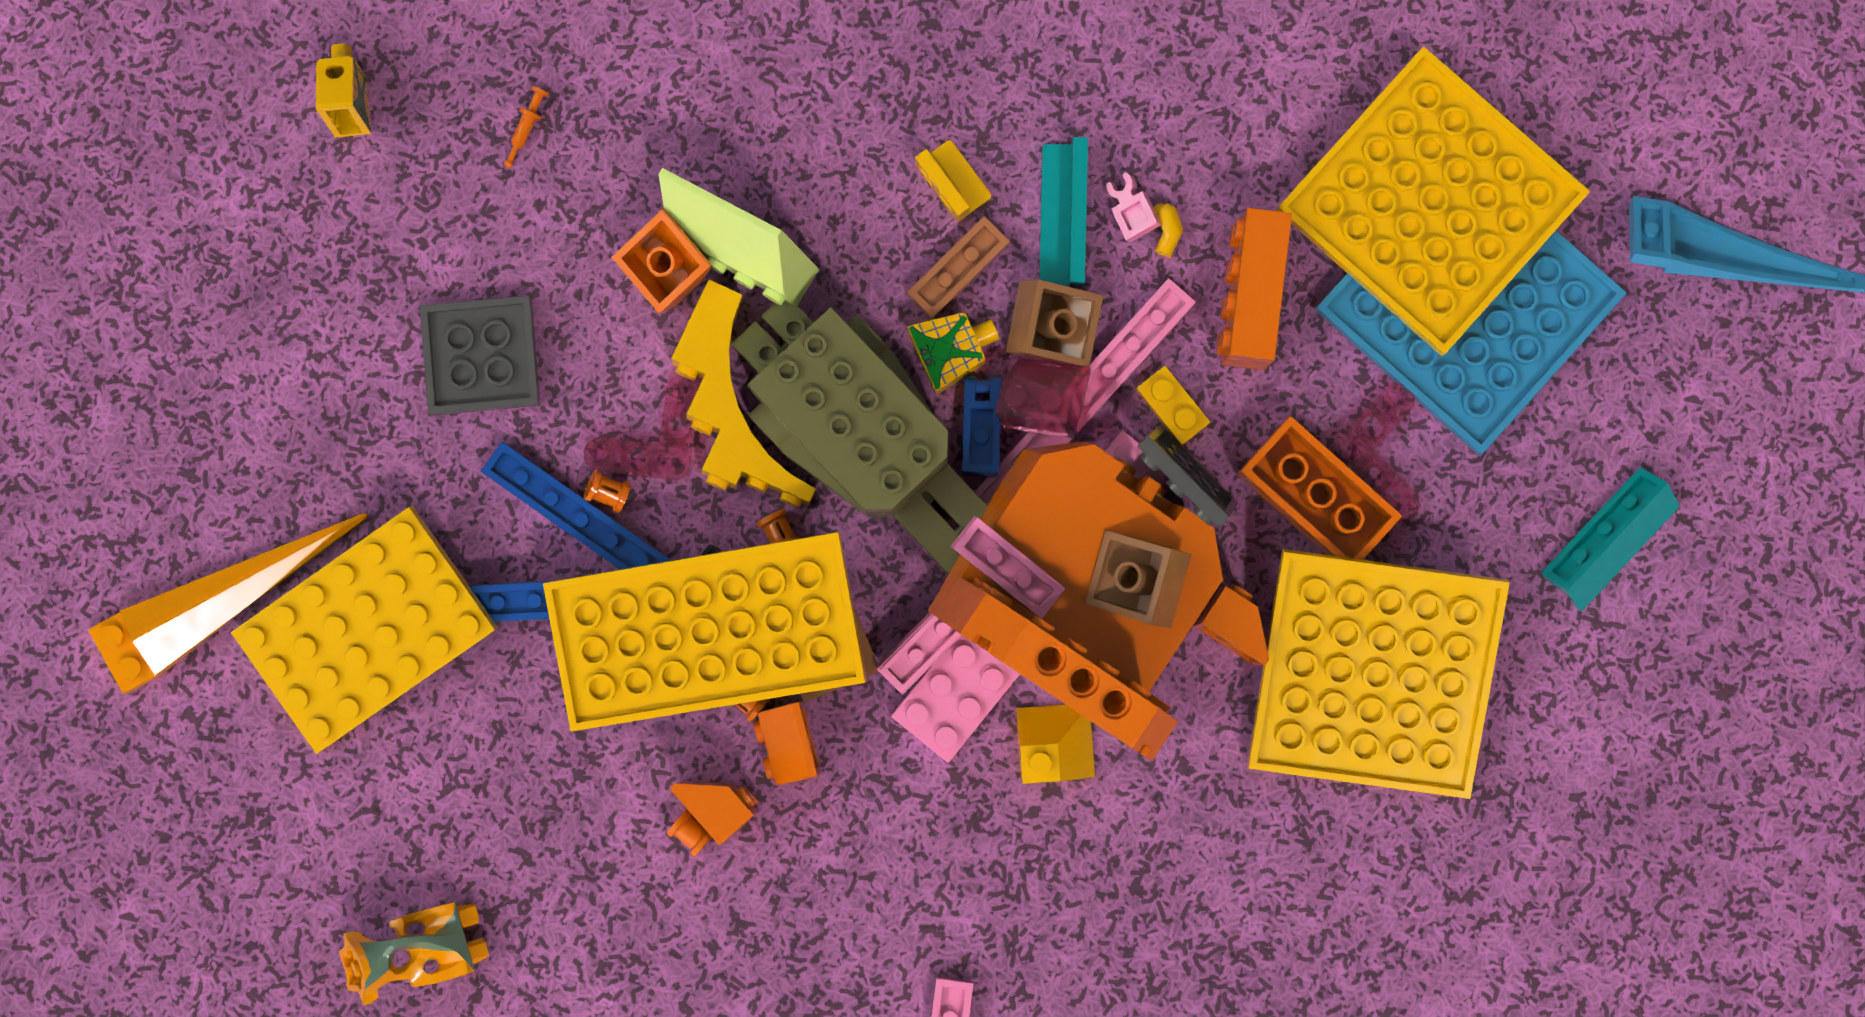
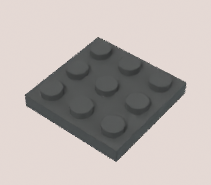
(480, 355)
(1187, 477)

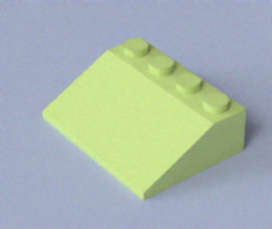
(738, 241)

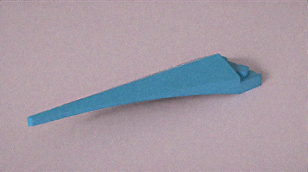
(1692, 245)

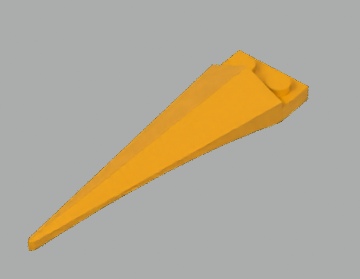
(164, 629)

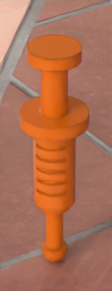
(525, 124)

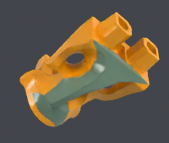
(371, 965)

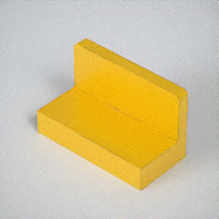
(952, 180)

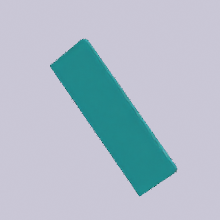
(1064, 213)
(1612, 537)

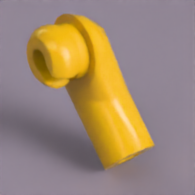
(1171, 228)

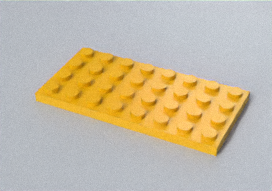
(705, 631)

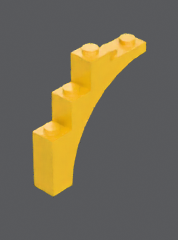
(736, 451)

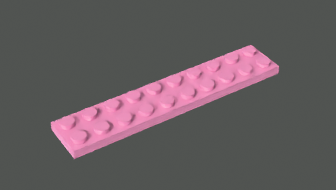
(967, 679)

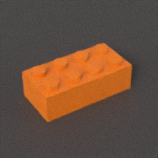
(1255, 289)
(1318, 493)

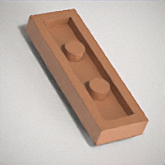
(958, 268)

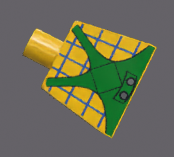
(342, 93)
(951, 348)

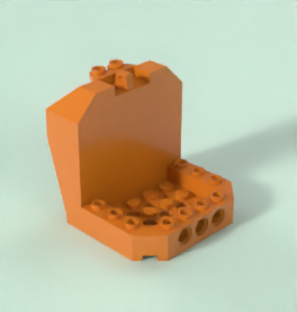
(1088, 658)

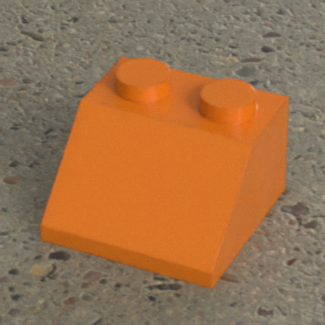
(663, 262)
(1235, 624)
(787, 743)
(717, 806)

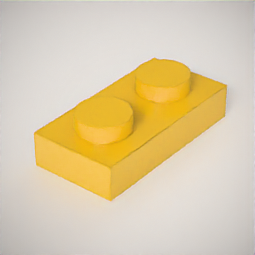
(1172, 405)

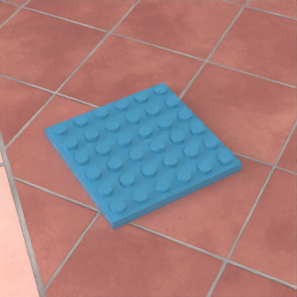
(1500, 356)

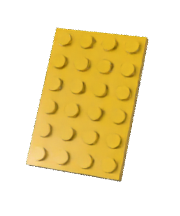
(364, 629)

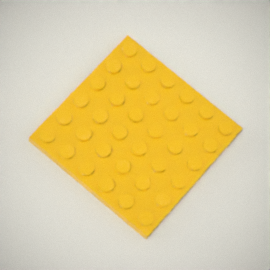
(1433, 201)
(1377, 673)

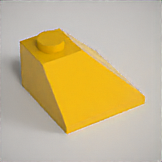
(1054, 744)

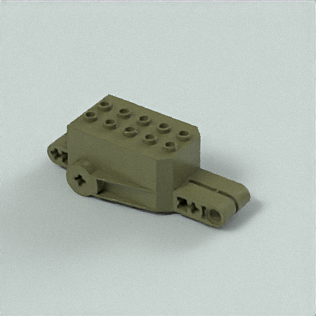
(856, 423)

